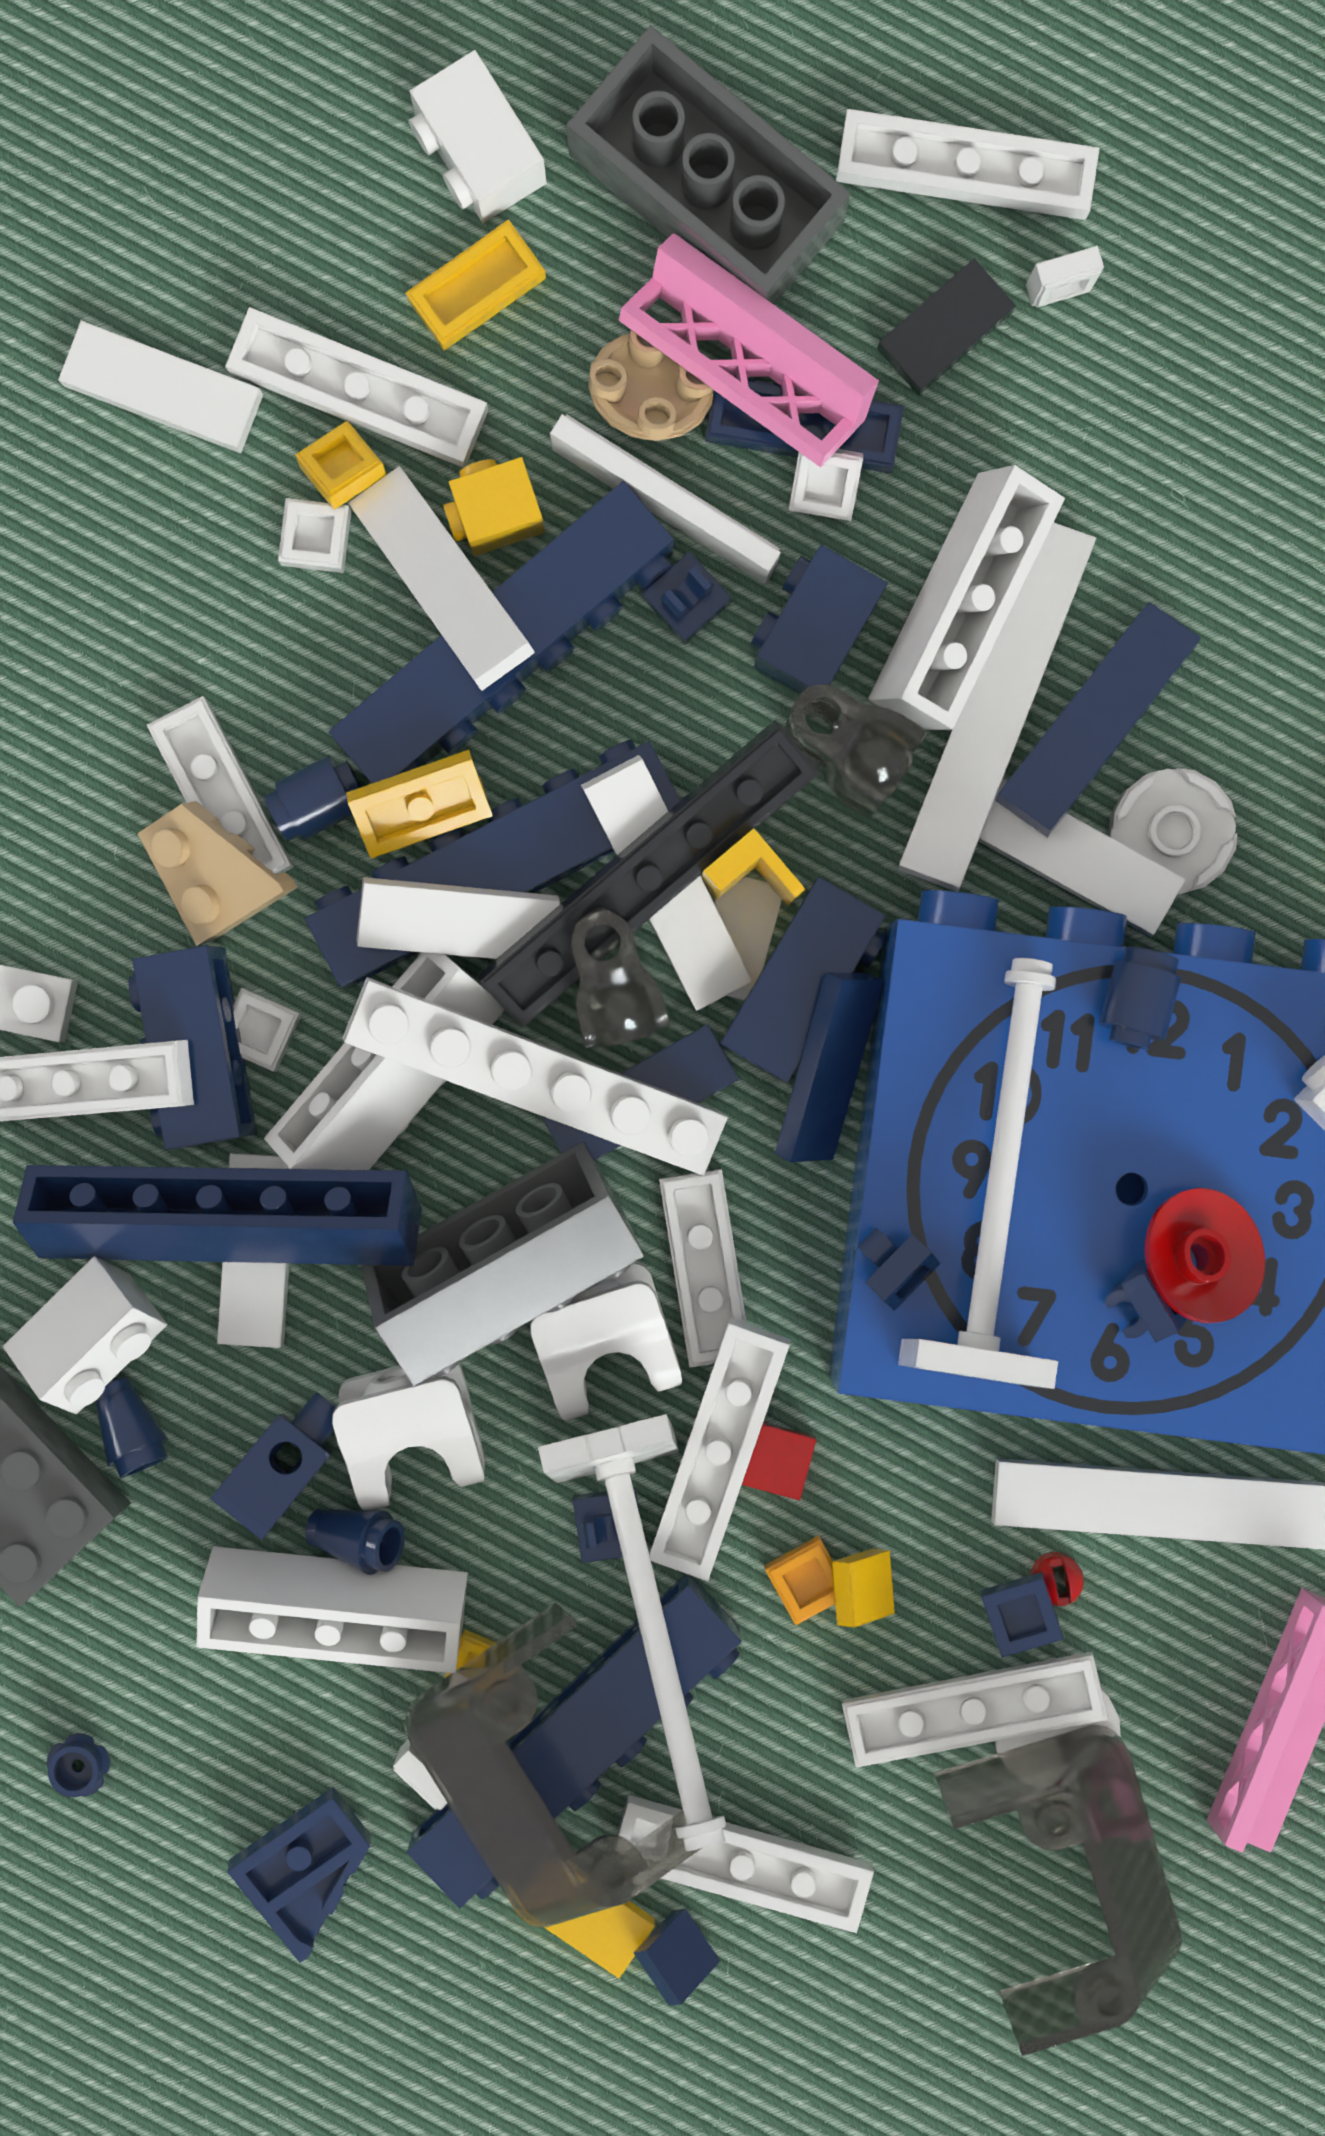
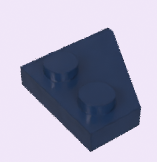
(302, 1868)

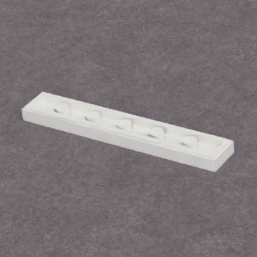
(995, 715)
(1159, 1503)

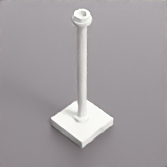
(978, 1348)
(612, 1459)

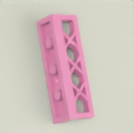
(761, 345)
(1276, 1735)

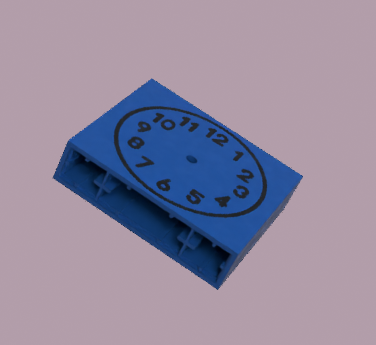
(1098, 1155)

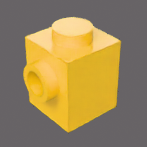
(493, 505)

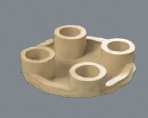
(646, 390)

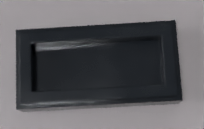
(946, 326)

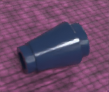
(129, 1430)
(358, 1537)

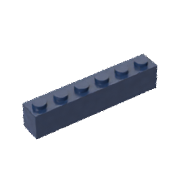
(549, 599)
(515, 852)
(219, 1214)
(587, 1729)

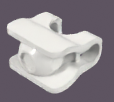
(602, 1320)
(387, 1414)

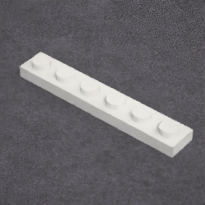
(533, 1076)

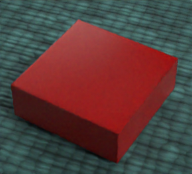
(780, 1461)

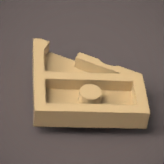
(210, 871)

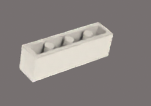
(967, 597)
(368, 1100)
(331, 1610)

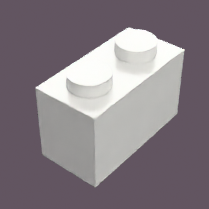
(477, 137)
(85, 1336)

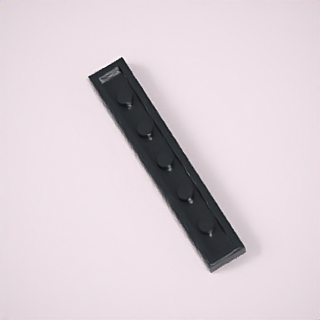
(651, 870)

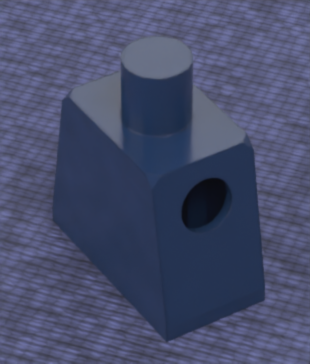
(258, 1487)

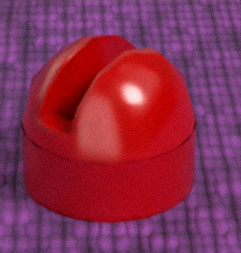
(1072, 1573)

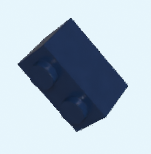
(819, 622)

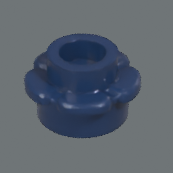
(74, 1782)

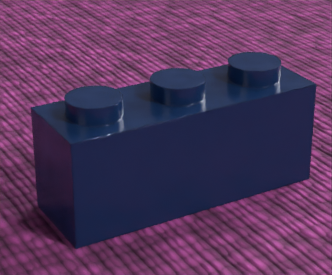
(825, 935)
(192, 999)

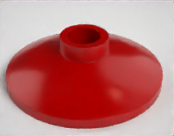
(1226, 1252)

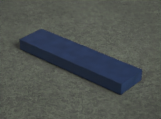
(1098, 719)

